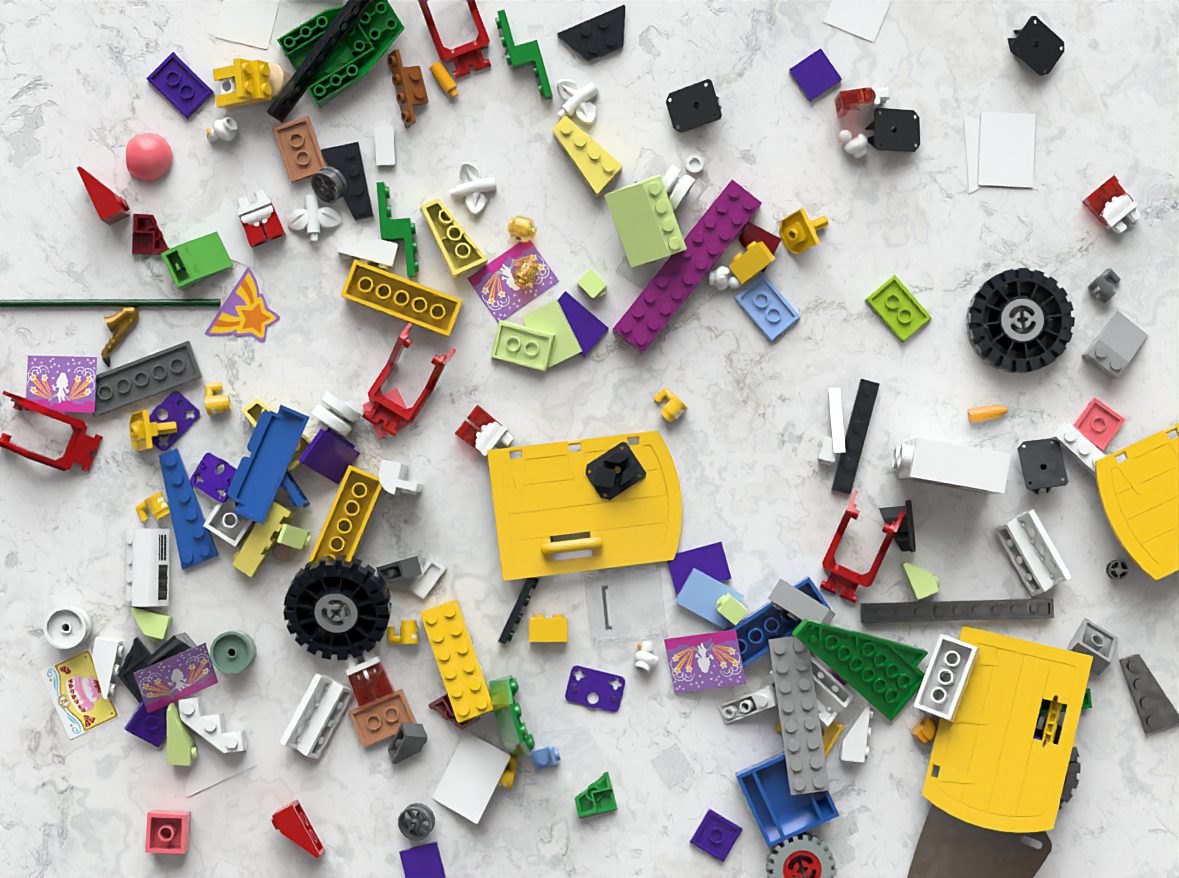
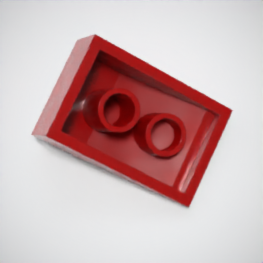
(107, 203)
(296, 826)

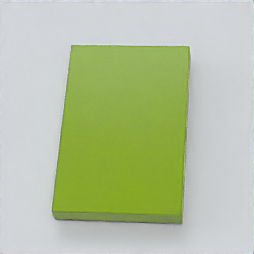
(898, 308)

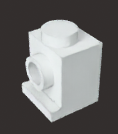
(826, 452)

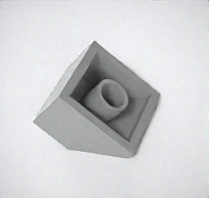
(1096, 642)

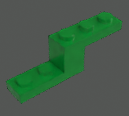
(524, 55)
(397, 229)

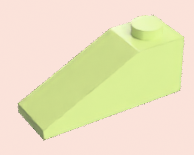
(179, 740)

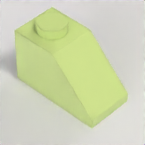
(294, 536)
(920, 581)
(152, 623)

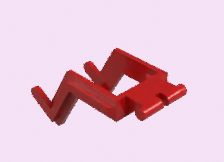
(464, 55)
(389, 411)
(77, 447)
(843, 577)

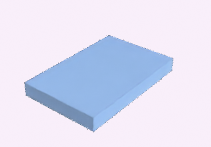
(767, 307)
(701, 595)

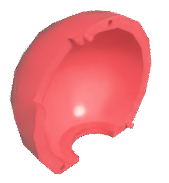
(148, 157)

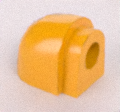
(924, 730)

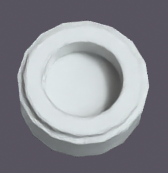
(694, 164)

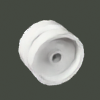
(677, 191)
(336, 413)
(79, 627)

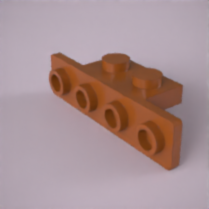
(408, 86)

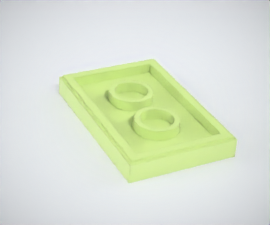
(552, 320)
(522, 345)

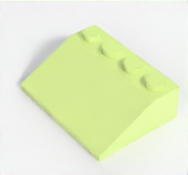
(645, 221)

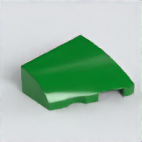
(597, 798)

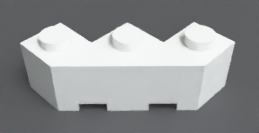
(211, 726)

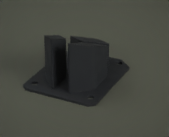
(1037, 57)
(682, 107)
(903, 135)
(1033, 458)
(603, 472)
(905, 534)

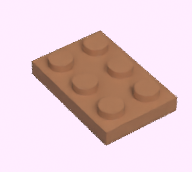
(299, 148)
(381, 717)

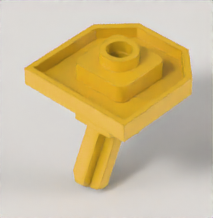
(799, 231)
(142, 430)

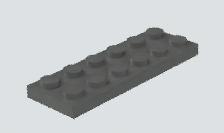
(145, 377)

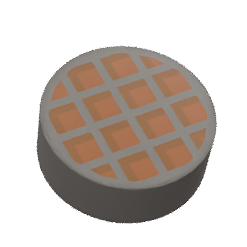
(282, 552)

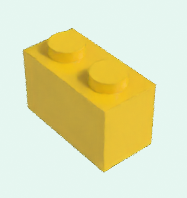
(751, 262)
(548, 629)

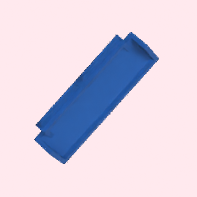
(262, 473)

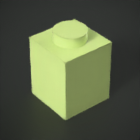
(592, 285)
(731, 608)

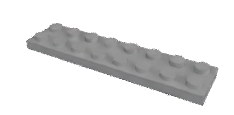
(798, 716)

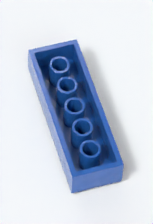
(769, 624)

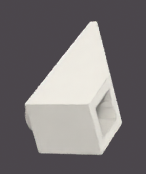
(376, 252)
(105, 659)
(749, 703)
(854, 739)

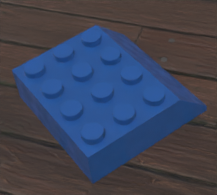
(774, 807)

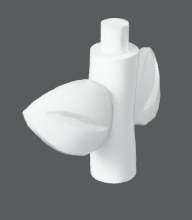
(577, 100)
(473, 187)
(313, 218)

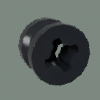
(1121, 569)

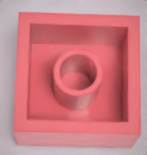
(167, 832)

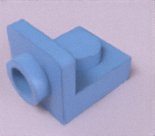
(545, 757)

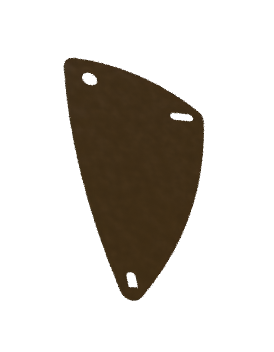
(964, 850)

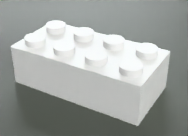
(228, 524)
(946, 677)

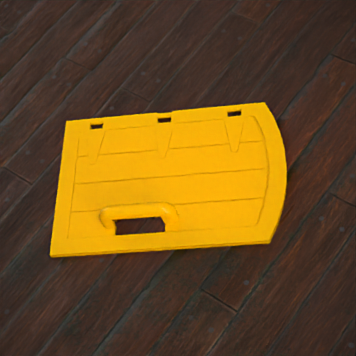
(552, 496)
(1144, 501)
(988, 756)

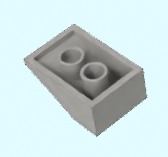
(1115, 345)

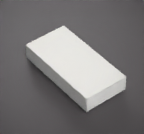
(385, 146)
(430, 575)

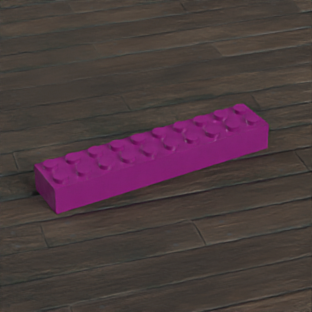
(687, 268)

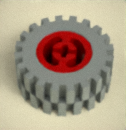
(801, 844)

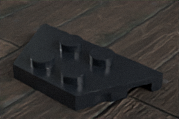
(597, 35)
(134, 662)

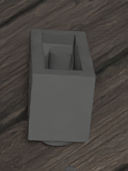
(400, 570)
(407, 741)

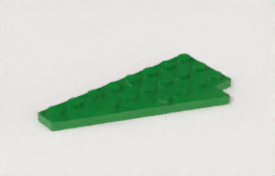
(873, 666)

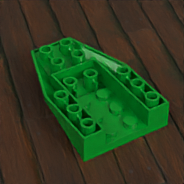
(355, 55)
(507, 714)

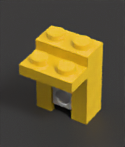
(243, 83)

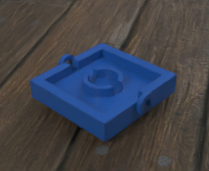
(296, 495)

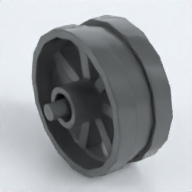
(331, 183)
(416, 822)

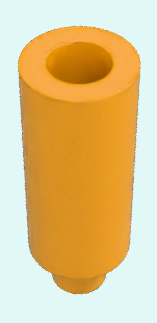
(444, 79)
(986, 413)

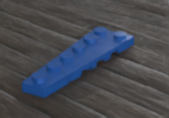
(192, 538)

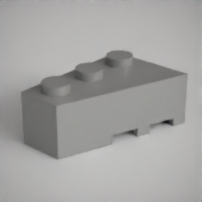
(799, 604)

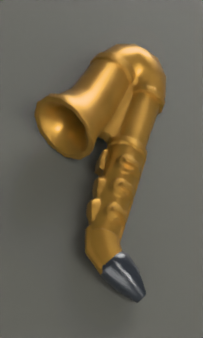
(123, 322)

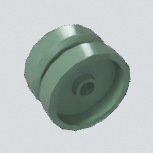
(244, 651)

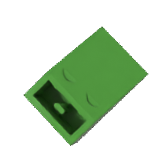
(196, 260)

